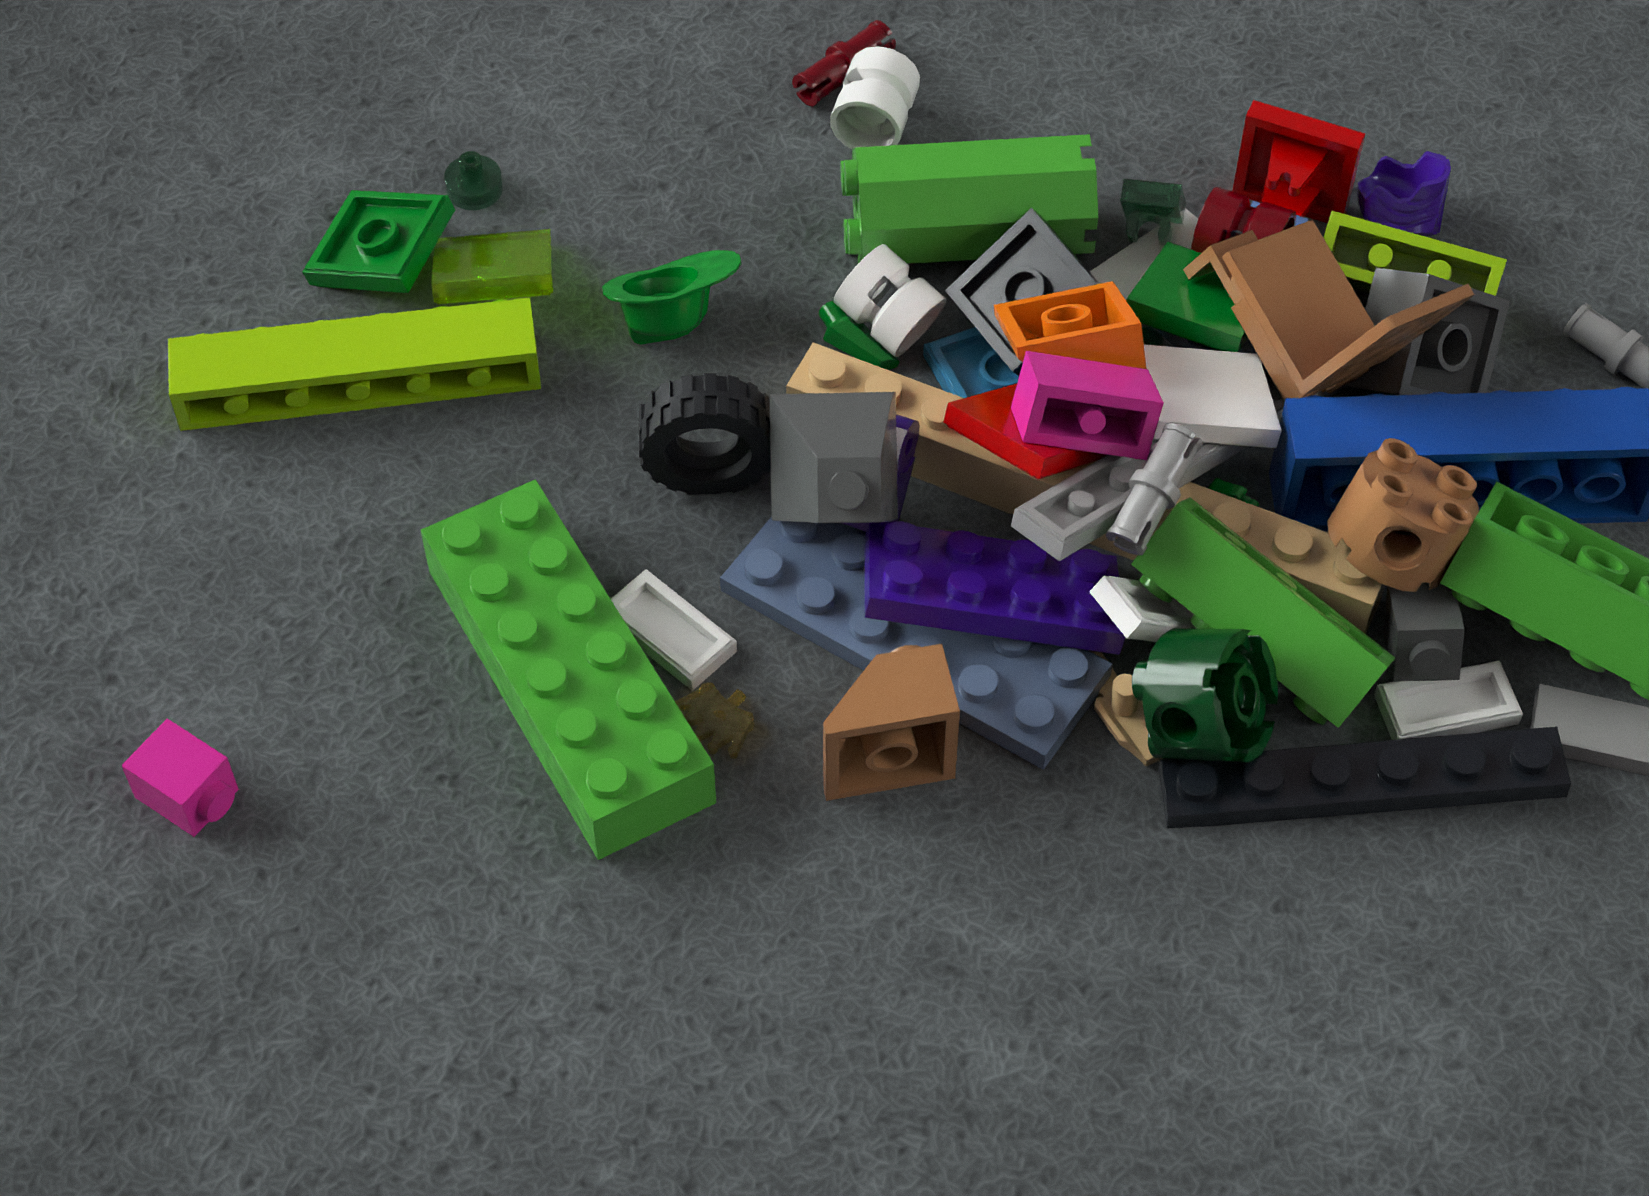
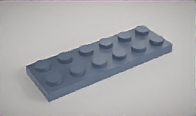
(1005, 688)

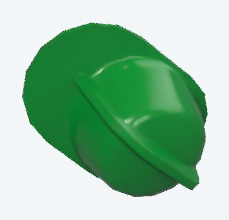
(671, 297)

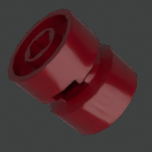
(1231, 211)

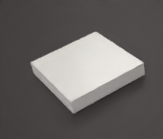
(1214, 395)

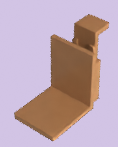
(1307, 313)

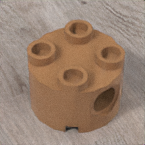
(1404, 517)

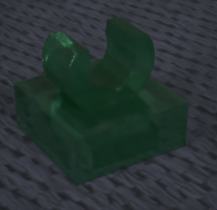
(1152, 202)

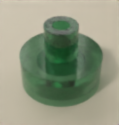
(473, 181)

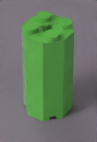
(964, 195)

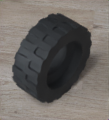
(705, 403)

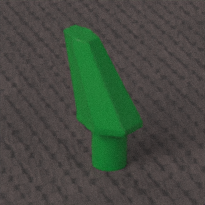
(854, 338)

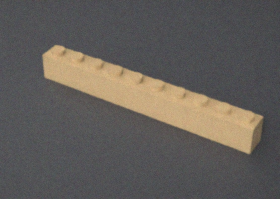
(976, 473)

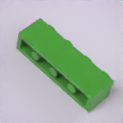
(1238, 587)

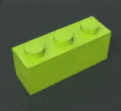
(1365, 245)

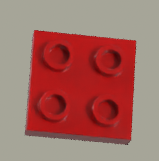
(1297, 161)

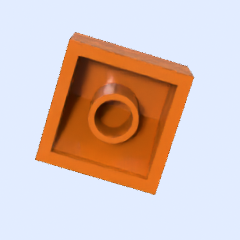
(1077, 324)

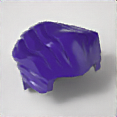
(1406, 194)

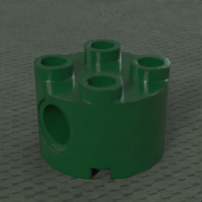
(1207, 695)

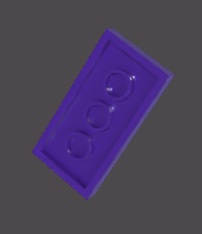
(987, 586)

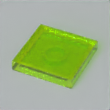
(492, 266)

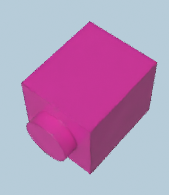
(181, 778)

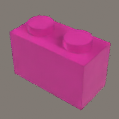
(1086, 405)

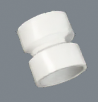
(875, 98)
(904, 314)

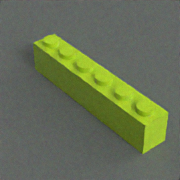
(353, 364)

